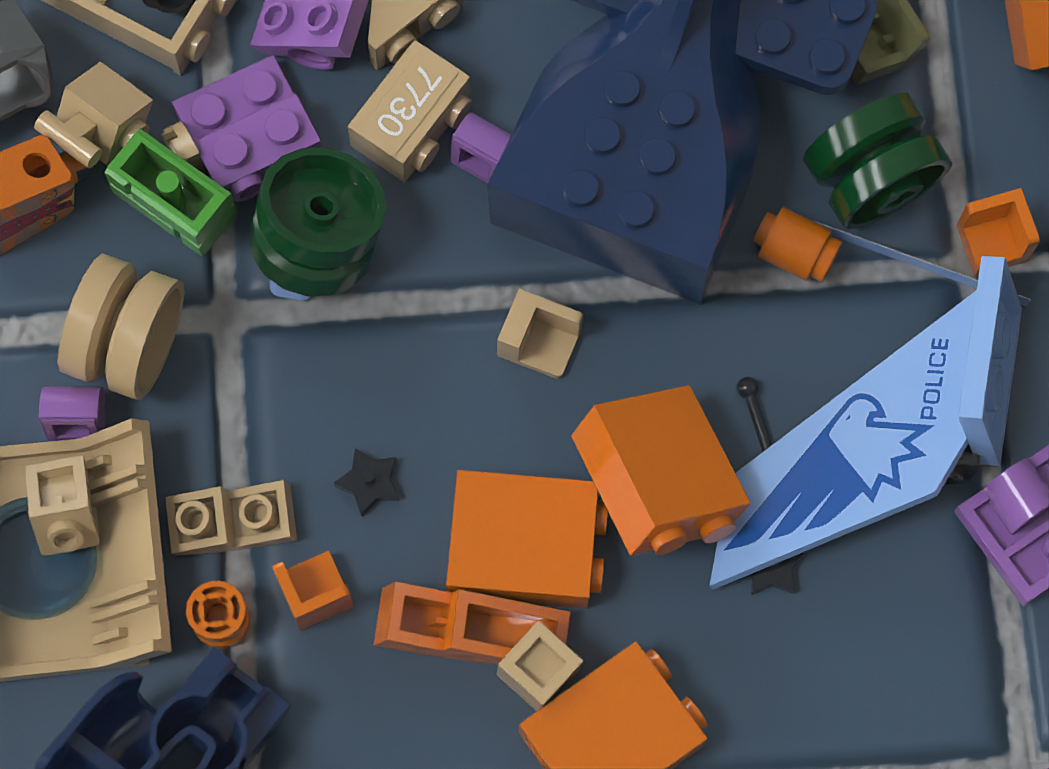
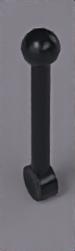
(748, 389)

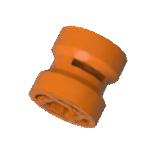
(225, 623)

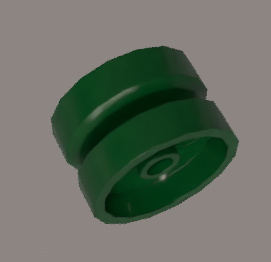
(877, 160)
(316, 221)

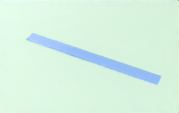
(910, 260)

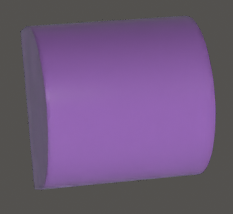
(478, 146)
(71, 411)

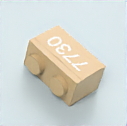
(411, 112)

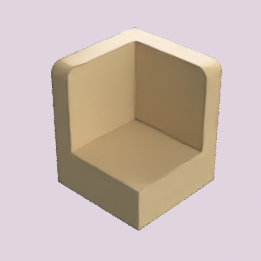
(539, 334)
(539, 666)

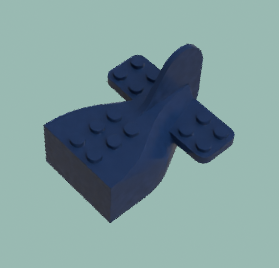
(655, 128)

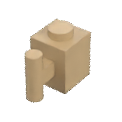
(96, 116)

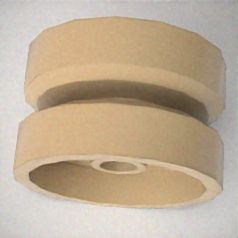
(120, 326)

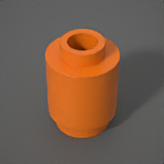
(797, 244)

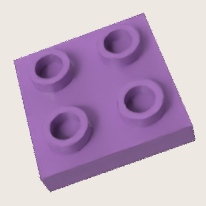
(309, 30)
(1013, 525)

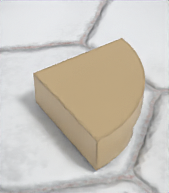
(181, 143)

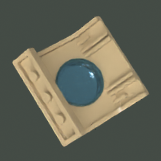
(97, 602)

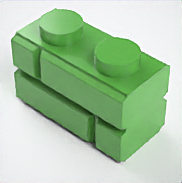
(170, 192)

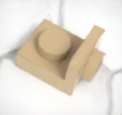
(61, 505)

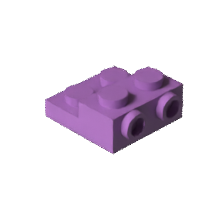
(245, 125)

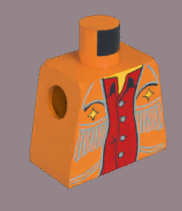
(35, 189)

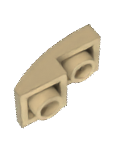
(231, 519)

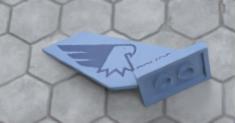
(885, 436)

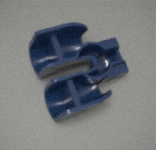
(214, 711)

